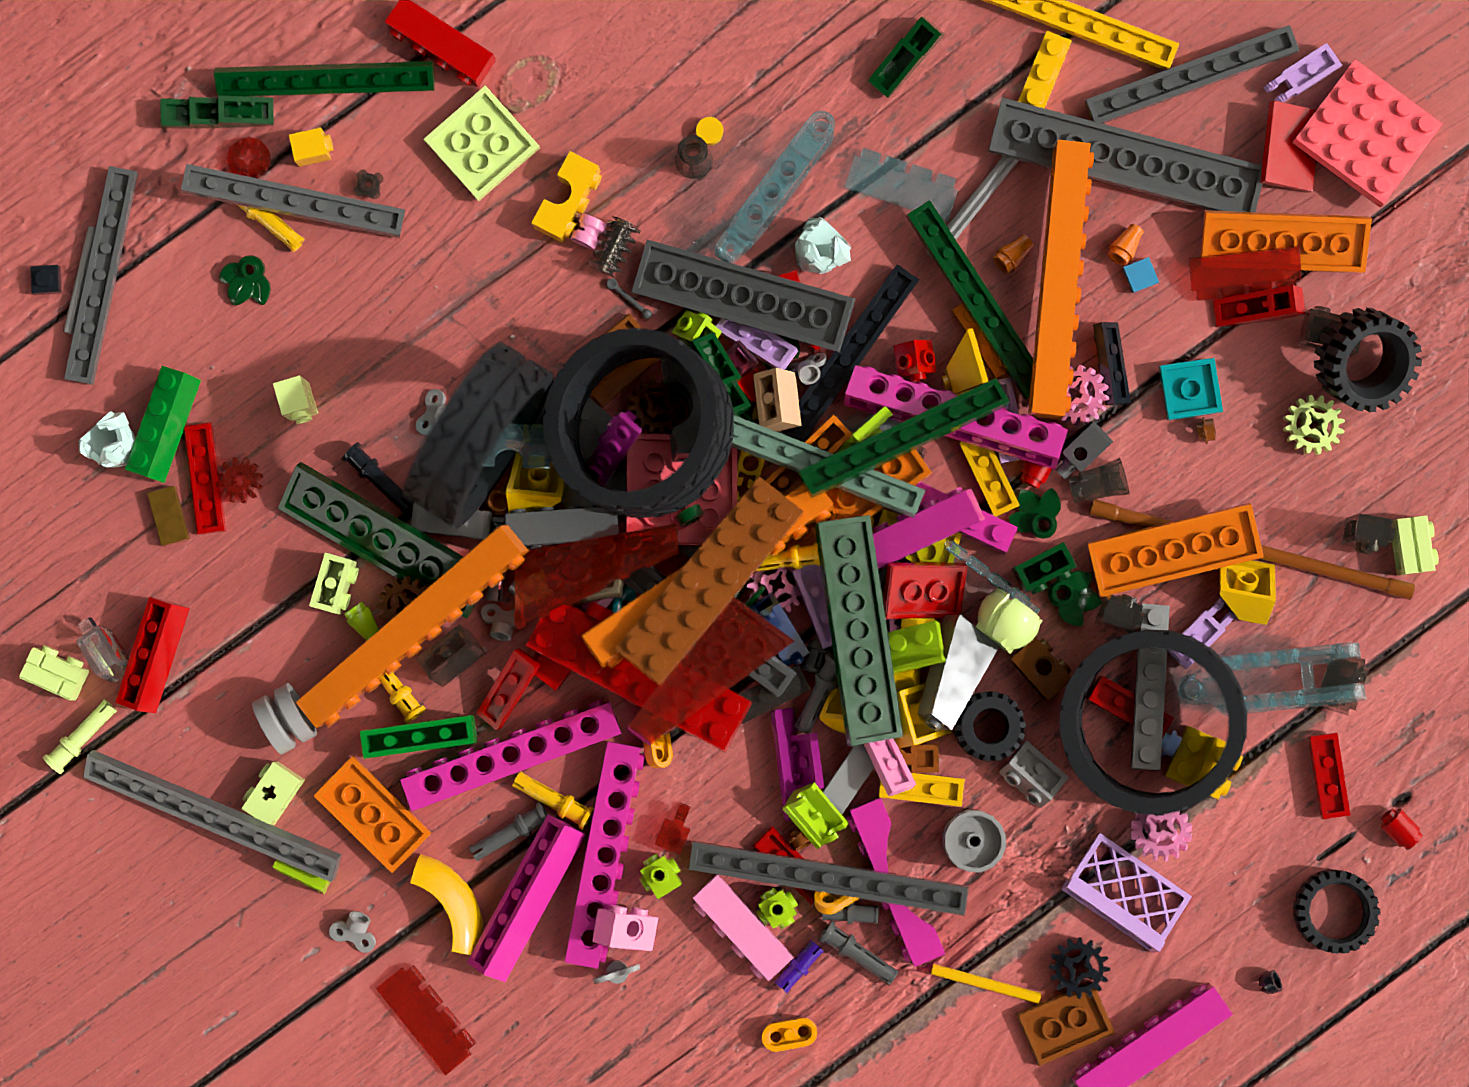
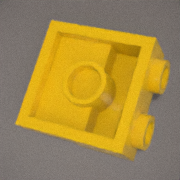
(1196, 757)

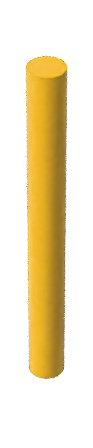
(985, 983)

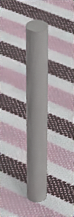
(79, 282)

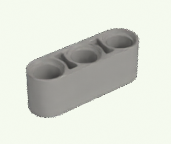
(475, 528)
(849, 777)

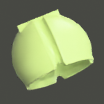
(1007, 621)

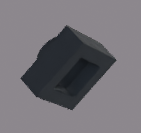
(46, 279)

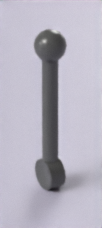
(613, 285)

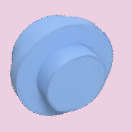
(1170, 743)

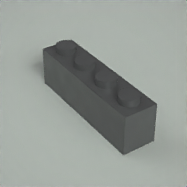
(558, 527)

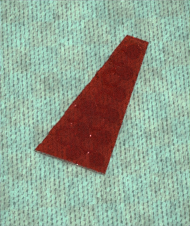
(580, 568)
(721, 657)

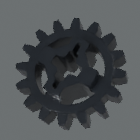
(1067, 962)

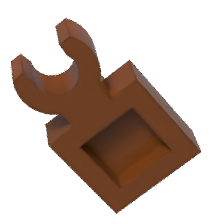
(922, 758)

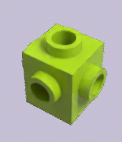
(694, 326)
(660, 886)
(772, 898)

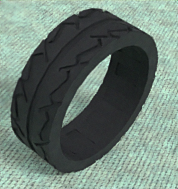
(579, 378)
(450, 462)
(1107, 787)

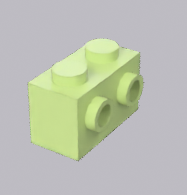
(333, 584)

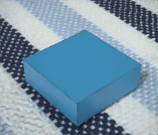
(1140, 275)

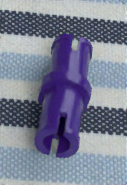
(799, 966)

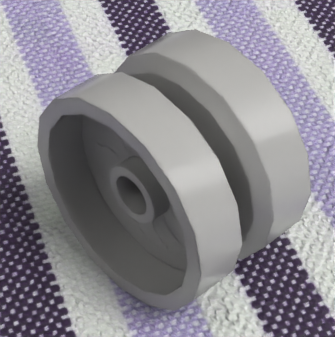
(283, 719)
(988, 832)

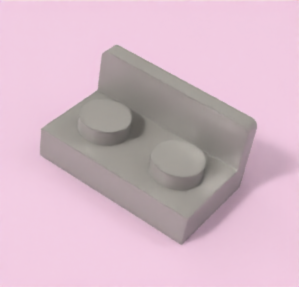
(1033, 775)

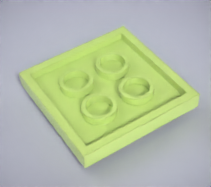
(481, 143)

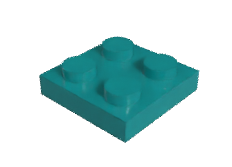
(1190, 389)

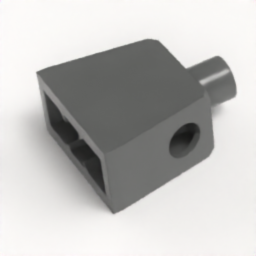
(1094, 442)

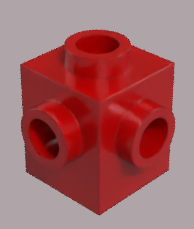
(915, 359)

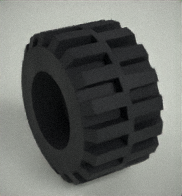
(1013, 726)

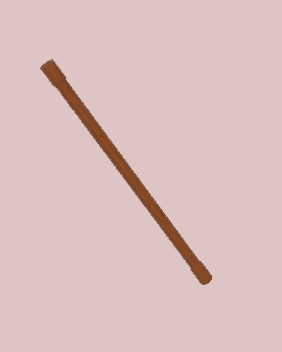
(1388, 585)

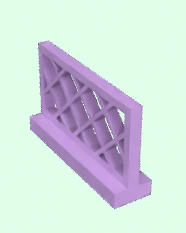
(1117, 915)

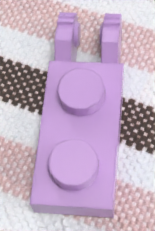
(1306, 72)
(1205, 630)

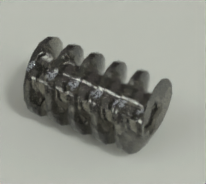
(612, 249)

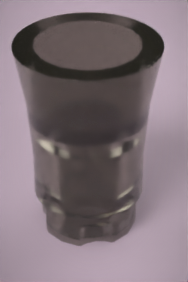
(693, 166)
(1099, 482)

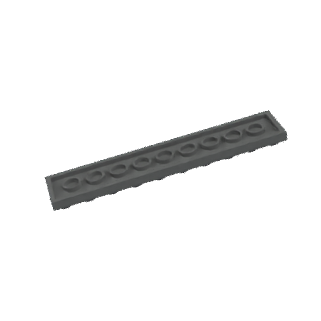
(1129, 158)

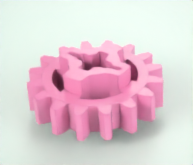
(1084, 385)
(789, 589)
(1166, 841)

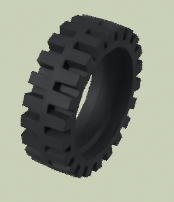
(1369, 905)

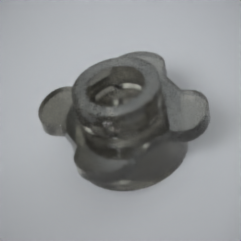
(372, 191)

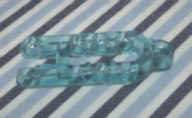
(797, 159)
(1202, 688)

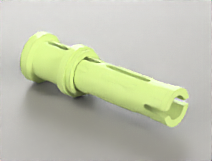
(71, 745)

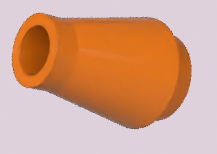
(1125, 246)
(1012, 254)

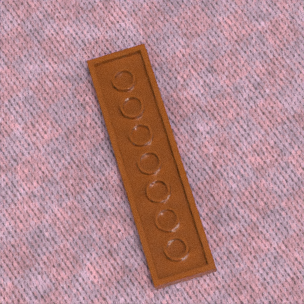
(709, 581)

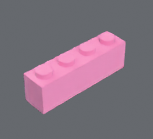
(743, 928)

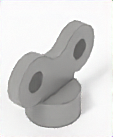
(808, 369)
(432, 412)
(501, 622)
(354, 931)
(616, 972)

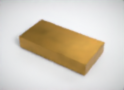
(168, 516)

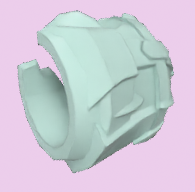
(821, 247)
(109, 441)

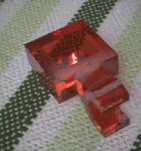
(674, 833)

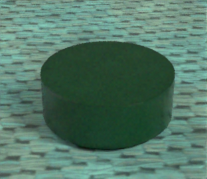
(689, 515)

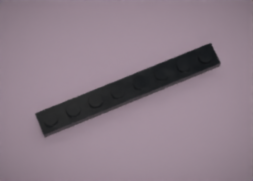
(853, 350)

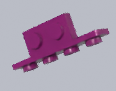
(613, 446)
(796, 755)

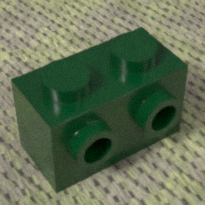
(1040, 569)

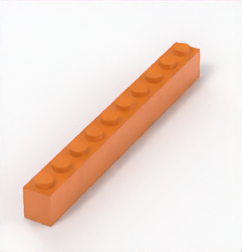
(1059, 279)
(412, 626)
(608, 634)

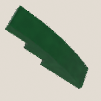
(217, 112)
(714, 354)

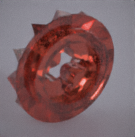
(256, 167)

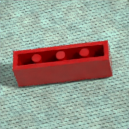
(440, 41)
(152, 655)

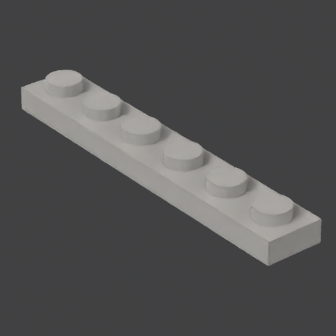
(1149, 694)

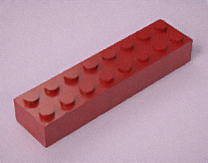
(561, 640)

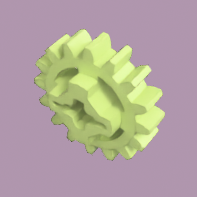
(1308, 416)

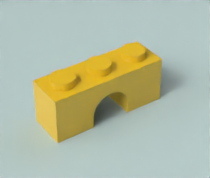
(559, 219)

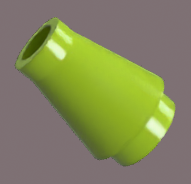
(362, 620)

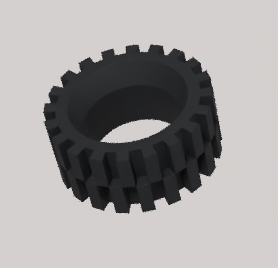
(1391, 374)

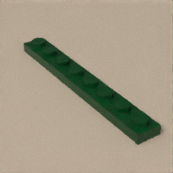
(325, 79)
(973, 295)
(903, 438)

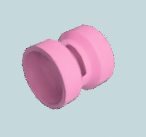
(588, 231)

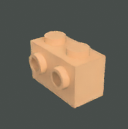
(777, 399)

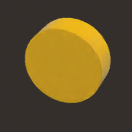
(710, 130)

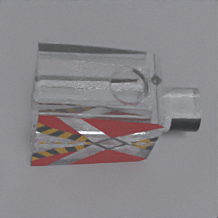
(102, 650)

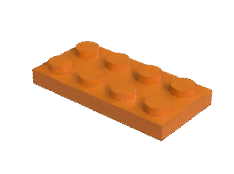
(372, 814)

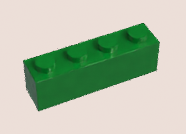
(163, 424)
(418, 737)

